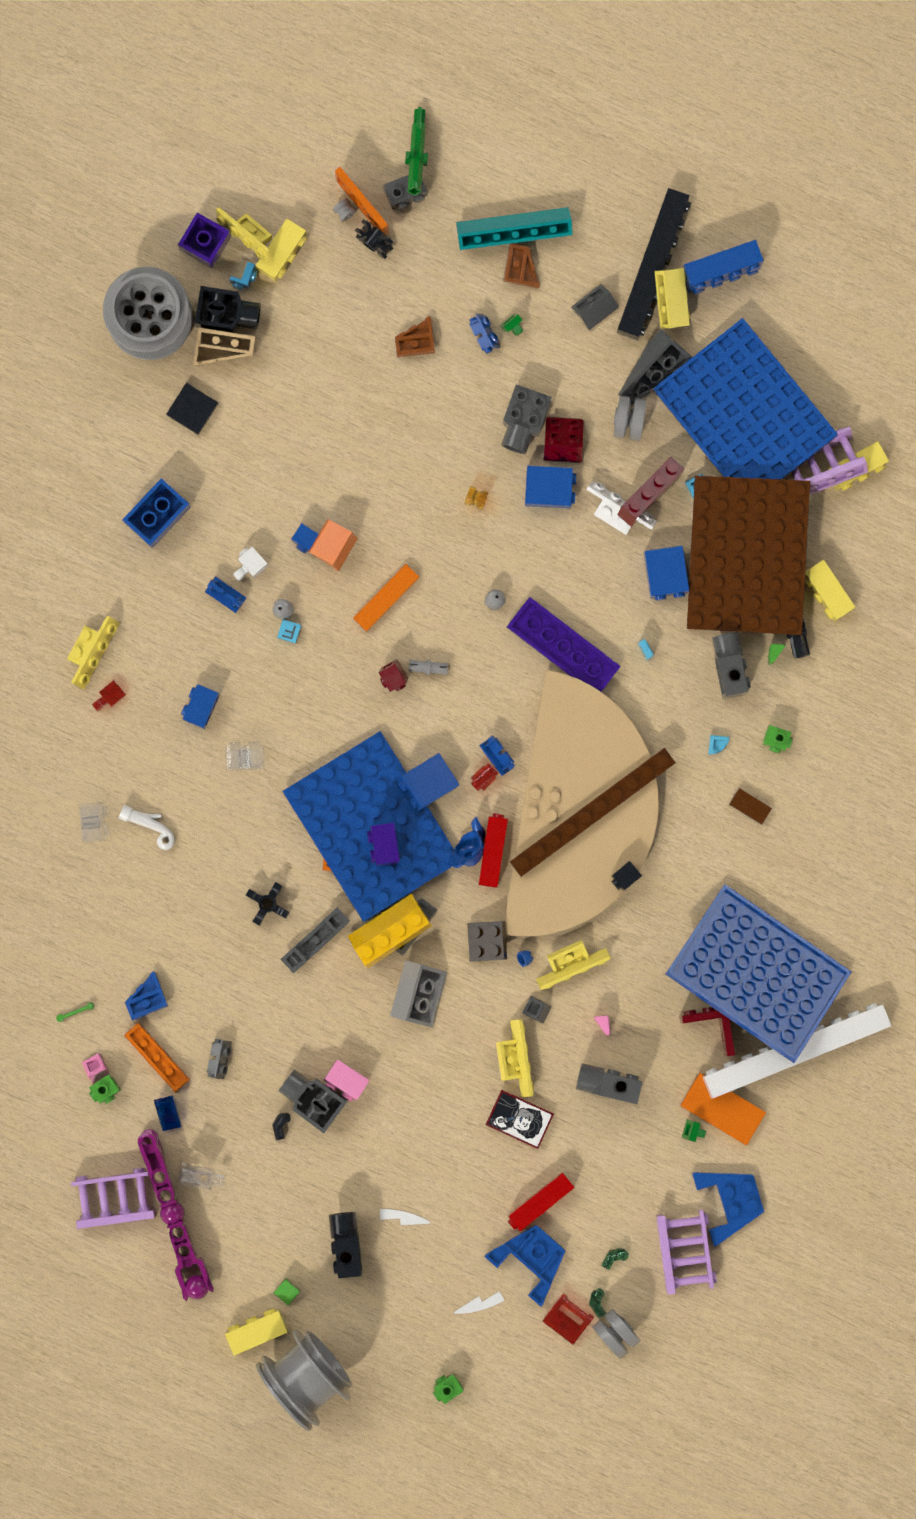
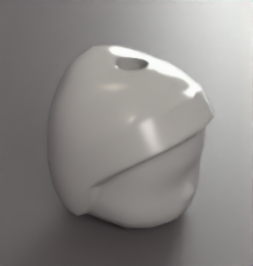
(495, 599)
(282, 609)

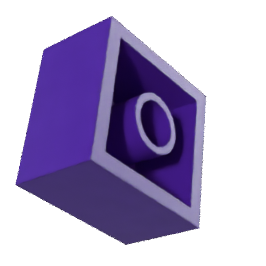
(204, 240)
(384, 844)

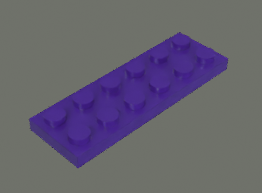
(562, 645)

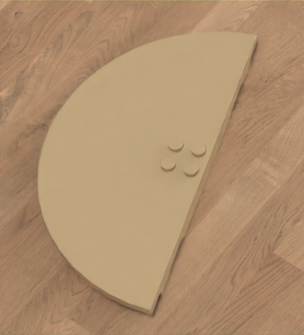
(577, 754)

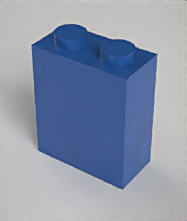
(549, 487)
(666, 572)
(427, 782)

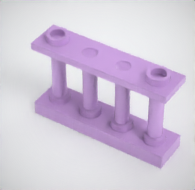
(838, 473)
(106, 1217)
(670, 1263)

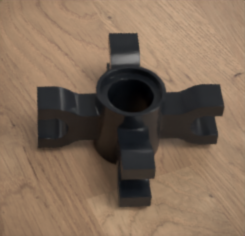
(374, 239)
(275, 908)

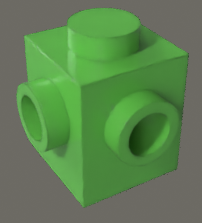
(777, 739)
(104, 1089)
(447, 1388)

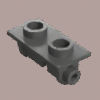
(222, 1050)

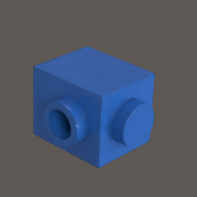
(304, 538)

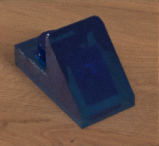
(168, 1113)

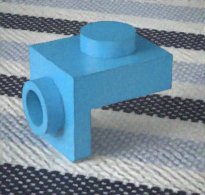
(248, 276)

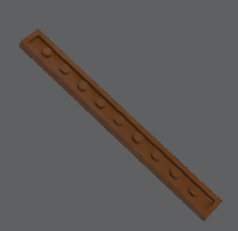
(592, 812)

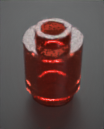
(484, 777)

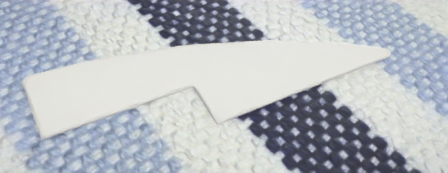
(405, 1217)
(477, 1305)

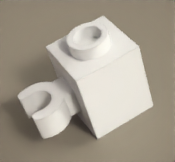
(251, 562)

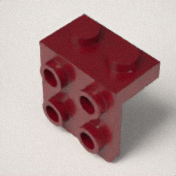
(563, 439)

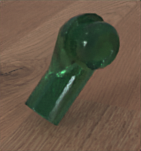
(614, 1255)
(595, 1301)

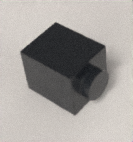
(625, 876)

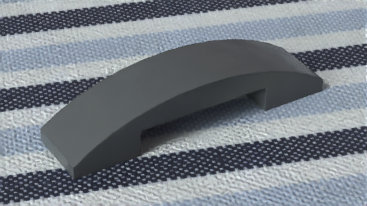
(315, 940)

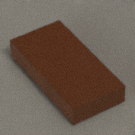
(750, 806)

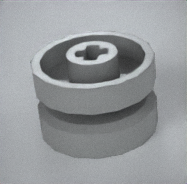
(629, 418)
(616, 1333)

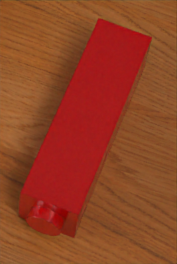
(493, 851)
(540, 1202)

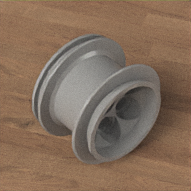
(123, 295)
(305, 1378)

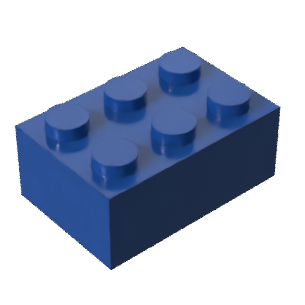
(156, 513)

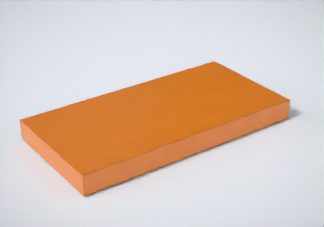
(361, 201)
(725, 1112)

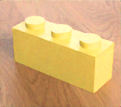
(283, 250)
(672, 298)
(875, 461)
(828, 591)
(256, 1331)

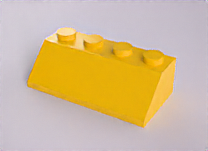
(389, 931)

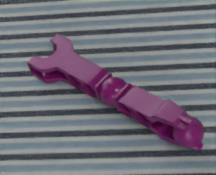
(173, 1215)

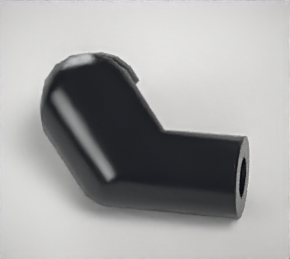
(278, 1125)

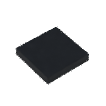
(192, 408)

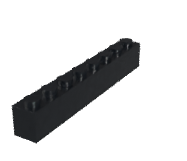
(654, 259)

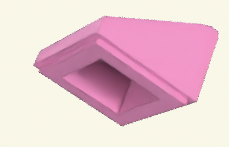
(603, 1022)
(95, 1068)

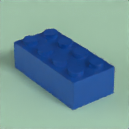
(723, 267)

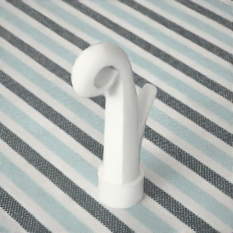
(147, 820)

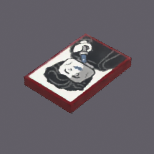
(519, 1119)

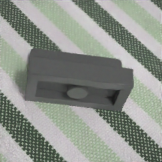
(595, 306)

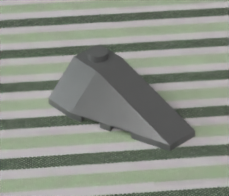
(655, 364)

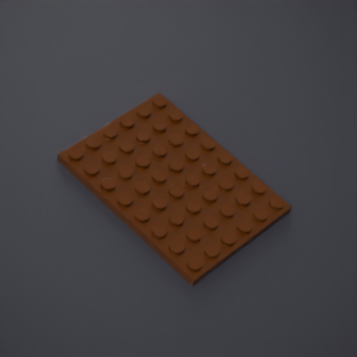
(748, 555)

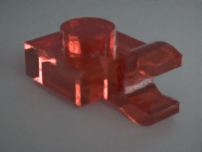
(110, 695)

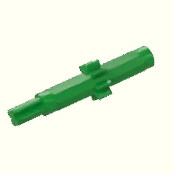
(416, 157)

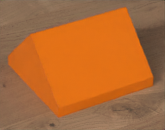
(333, 544)

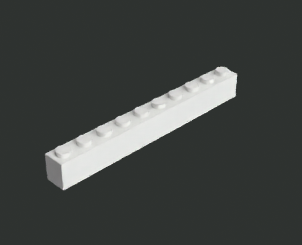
(822, 1041)

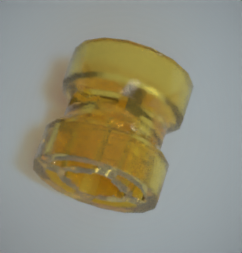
(476, 497)

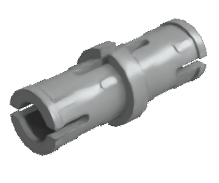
(428, 667)

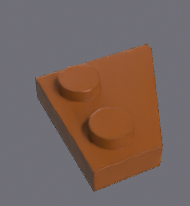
(519, 267)
(416, 340)

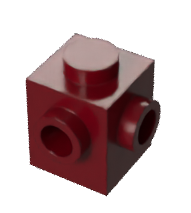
(393, 676)

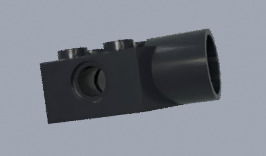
(225, 310)
(346, 1239)

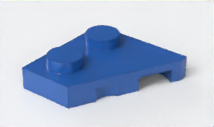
(146, 999)

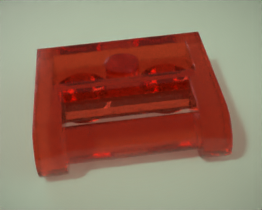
(564, 1324)

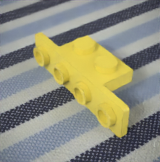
(248, 231)
(90, 649)
(570, 962)
(514, 1059)

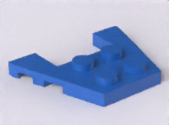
(738, 1197)
(537, 1253)

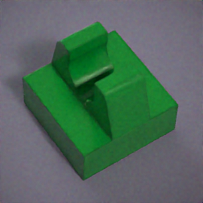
(512, 324)
(692, 1131)

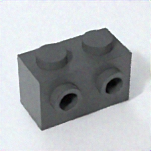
(398, 195)

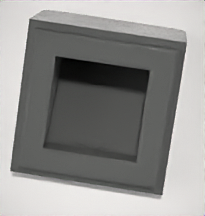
(537, 1009)

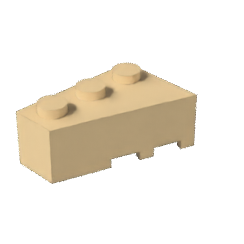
(221, 346)

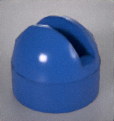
(524, 958)

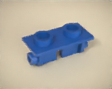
(489, 339)
(225, 594)
(501, 761)

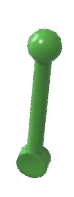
(60, 1017)

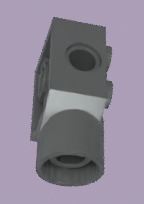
(524, 418)
(728, 660)
(601, 1083)
(312, 1100)

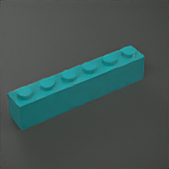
(514, 228)

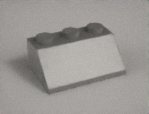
(418, 994)

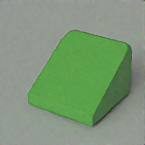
(774, 651)
(287, 1291)

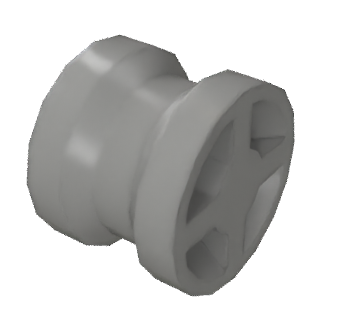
(344, 210)

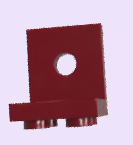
(724, 1022)

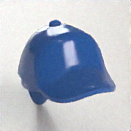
(470, 847)

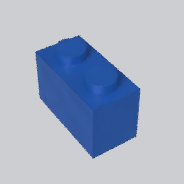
(200, 706)

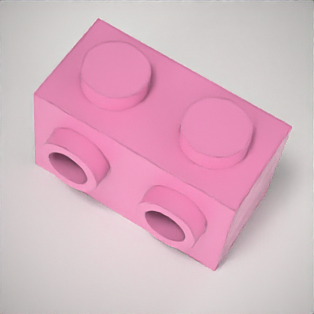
(346, 1081)

